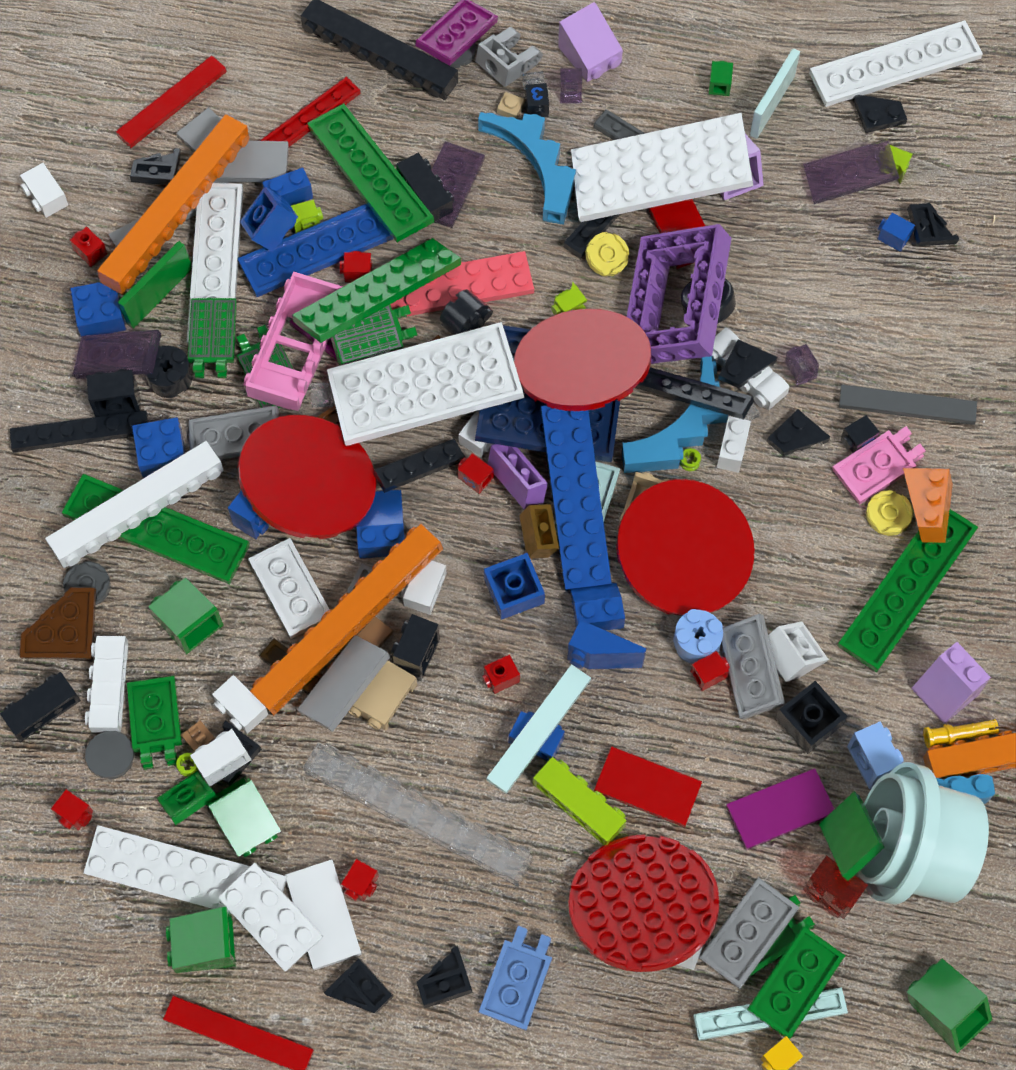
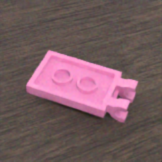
(877, 464)

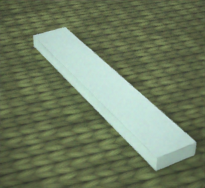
(538, 729)
(739, 1020)

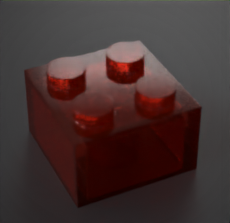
(833, 889)

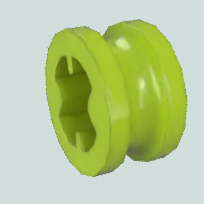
(697, 458)
(181, 759)

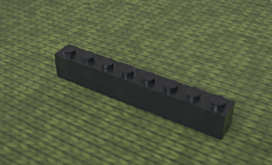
(379, 49)

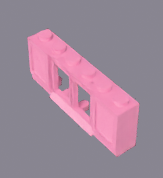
(275, 382)

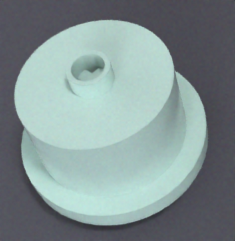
(929, 835)

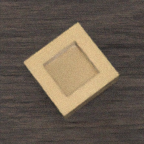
(510, 105)

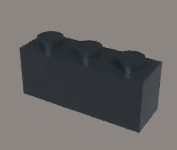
(426, 185)
(40, 706)

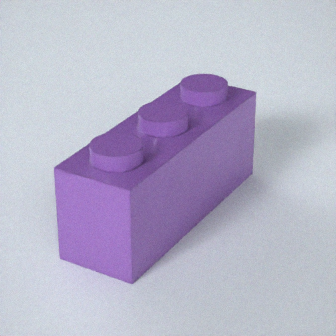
(517, 475)

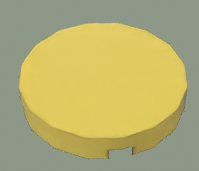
(607, 254)
(889, 513)

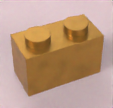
(539, 531)

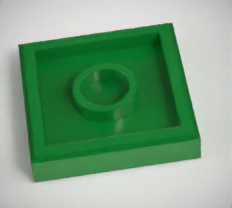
(186, 797)

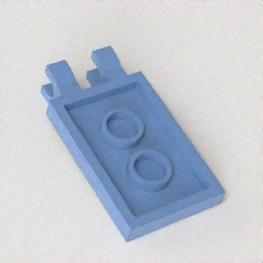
(517, 980)

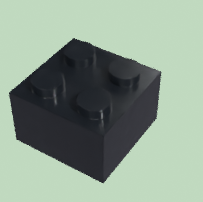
(113, 393)
(416, 646)
(811, 717)

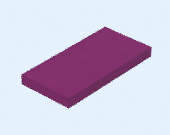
(456, 31)
(780, 809)

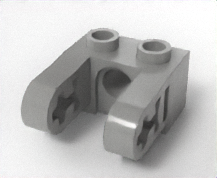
(500, 62)

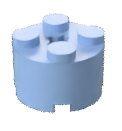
(701, 624)

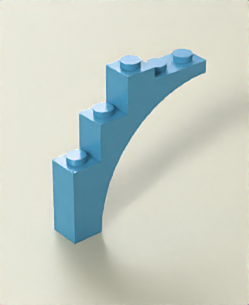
(543, 155)
(665, 448)

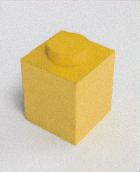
(781, 1056)

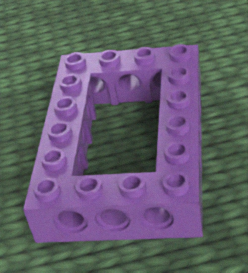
(710, 251)

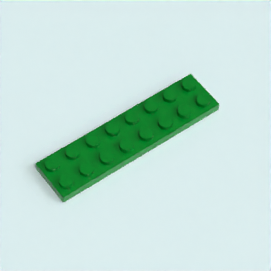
(371, 173)
(376, 290)
(168, 533)
(904, 593)

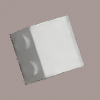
(795, 651)

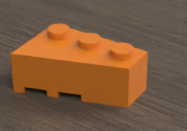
(931, 499)

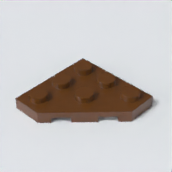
(63, 629)

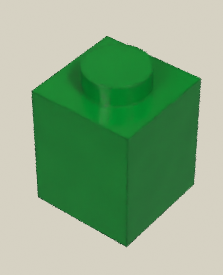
(720, 78)

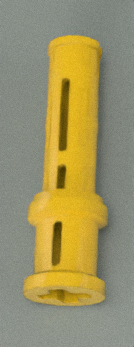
(949, 733)

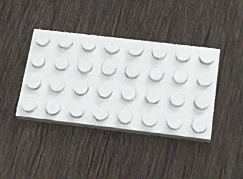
(661, 167)
(424, 384)

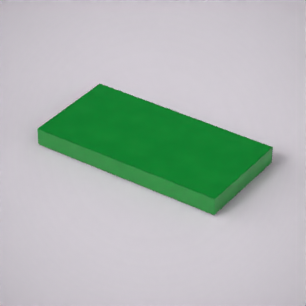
(155, 285)
(851, 836)
(796, 982)

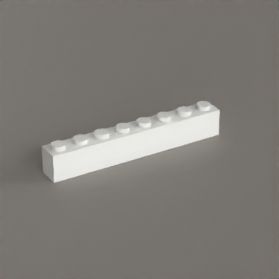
(135, 504)

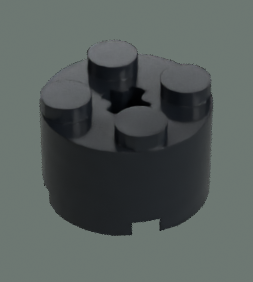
(465, 313)
(170, 373)

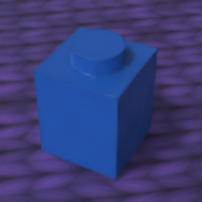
(895, 231)

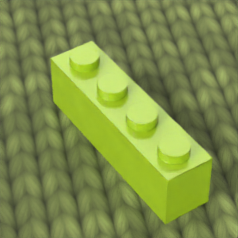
(579, 801)

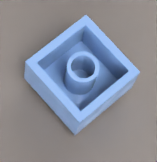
(874, 752)

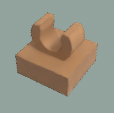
(197, 736)

